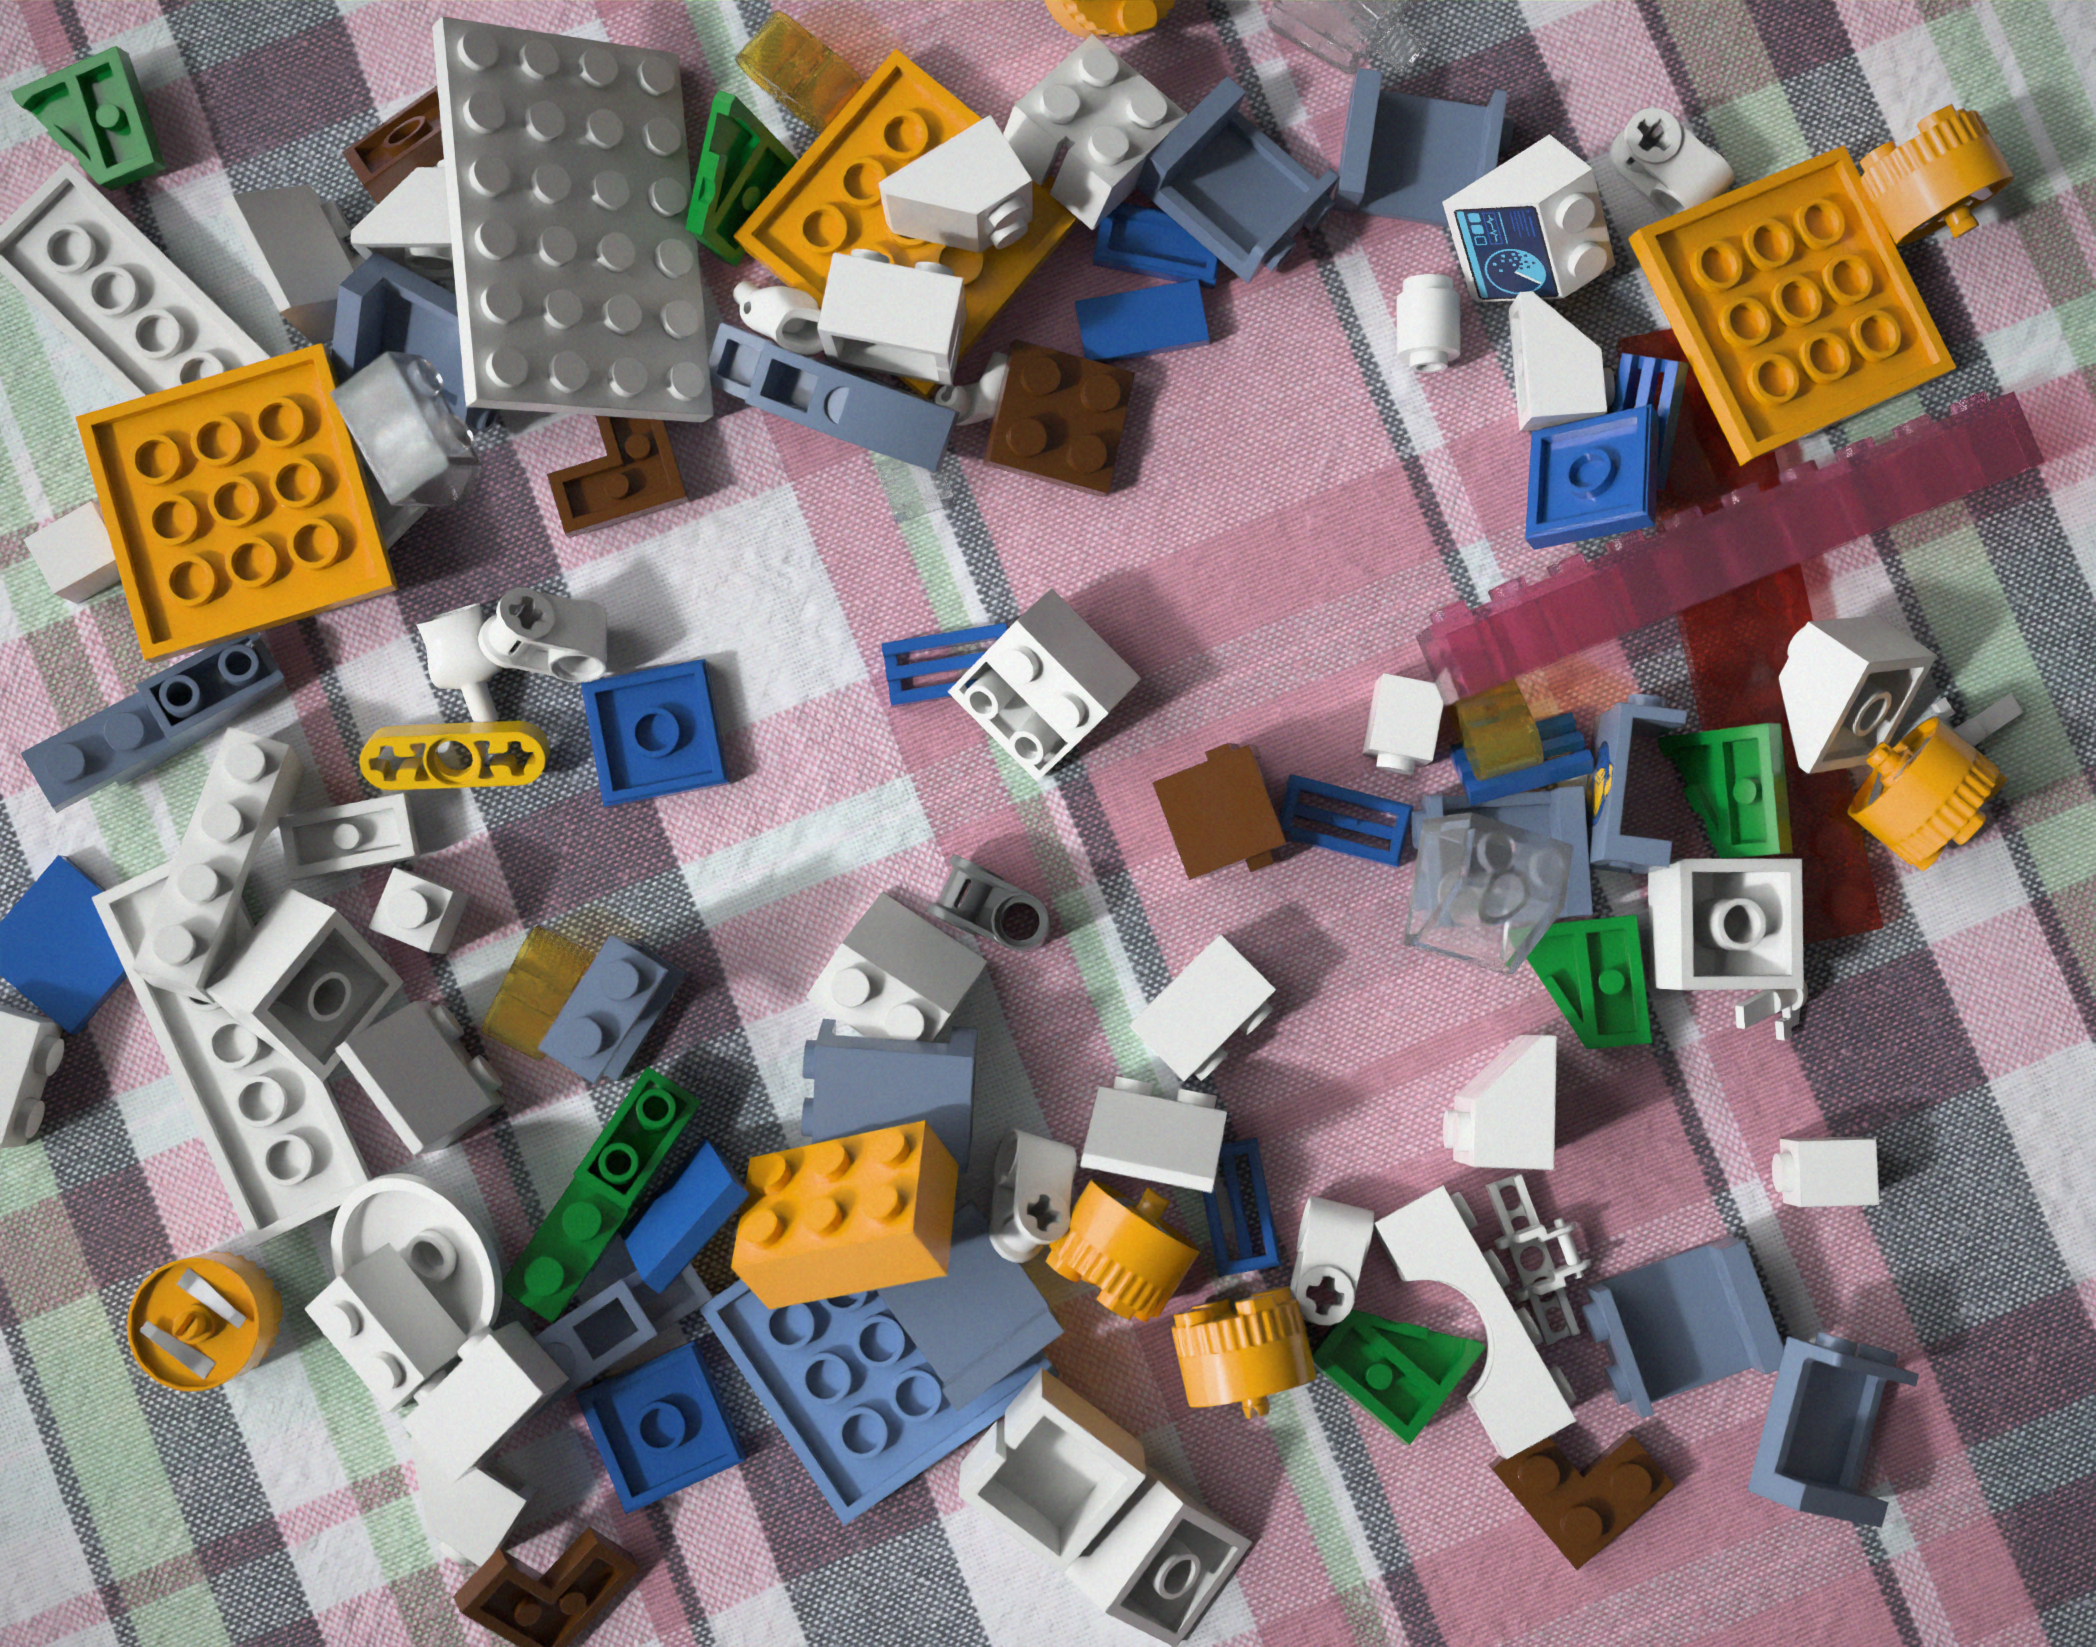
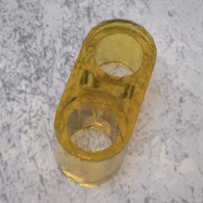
(799, 71)
(1497, 732)
(536, 991)

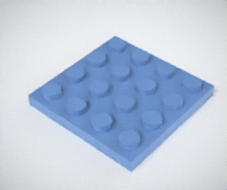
(852, 1390)

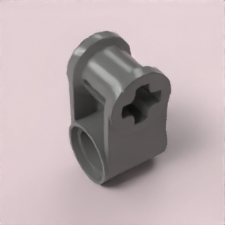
(987, 905)

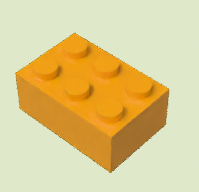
(847, 1216)

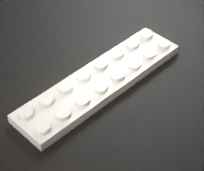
(131, 302)

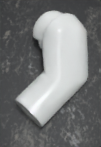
(977, 400)

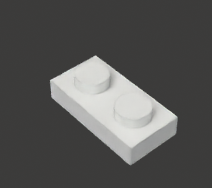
(349, 837)

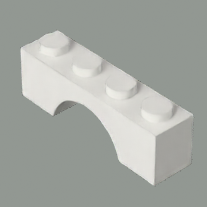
(199, 905)
(1516, 1392)

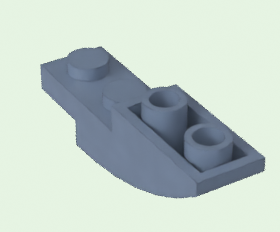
(831, 398)
(155, 722)
(616, 1326)

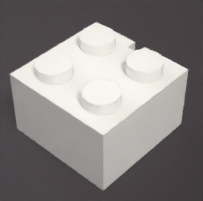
(1106, 120)
(893, 317)
(1052, 1471)

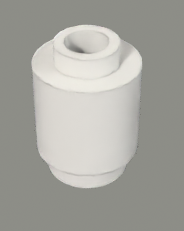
(1428, 323)

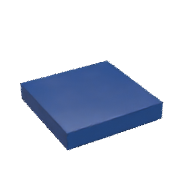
(1593, 478)
(655, 733)
(59, 947)
(683, 1215)
(661, 1426)

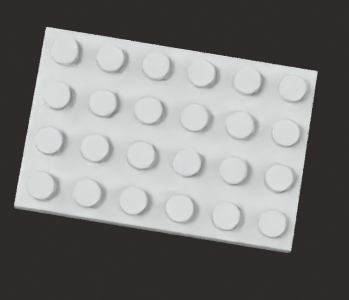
(571, 224)

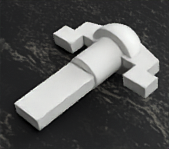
(1985, 722)
(1770, 1002)

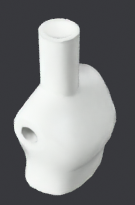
(782, 314)
(457, 659)

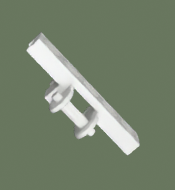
(1536, 1236)

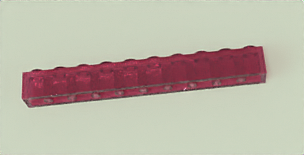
(1727, 548)

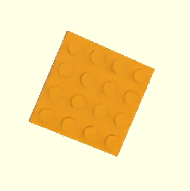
(836, 204)
(1791, 304)
(235, 504)

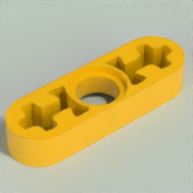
(407, 741)

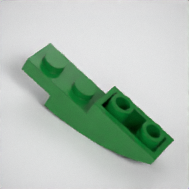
(601, 1195)

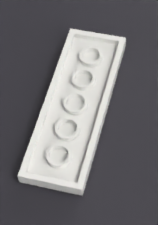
(259, 1113)

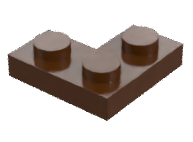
(629, 482)
(1584, 1507)
(550, 1606)

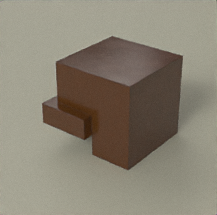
(1222, 813)

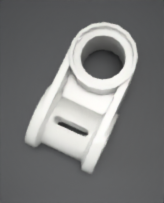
(1675, 170)
(555, 634)
(1030, 1194)
(1332, 1246)

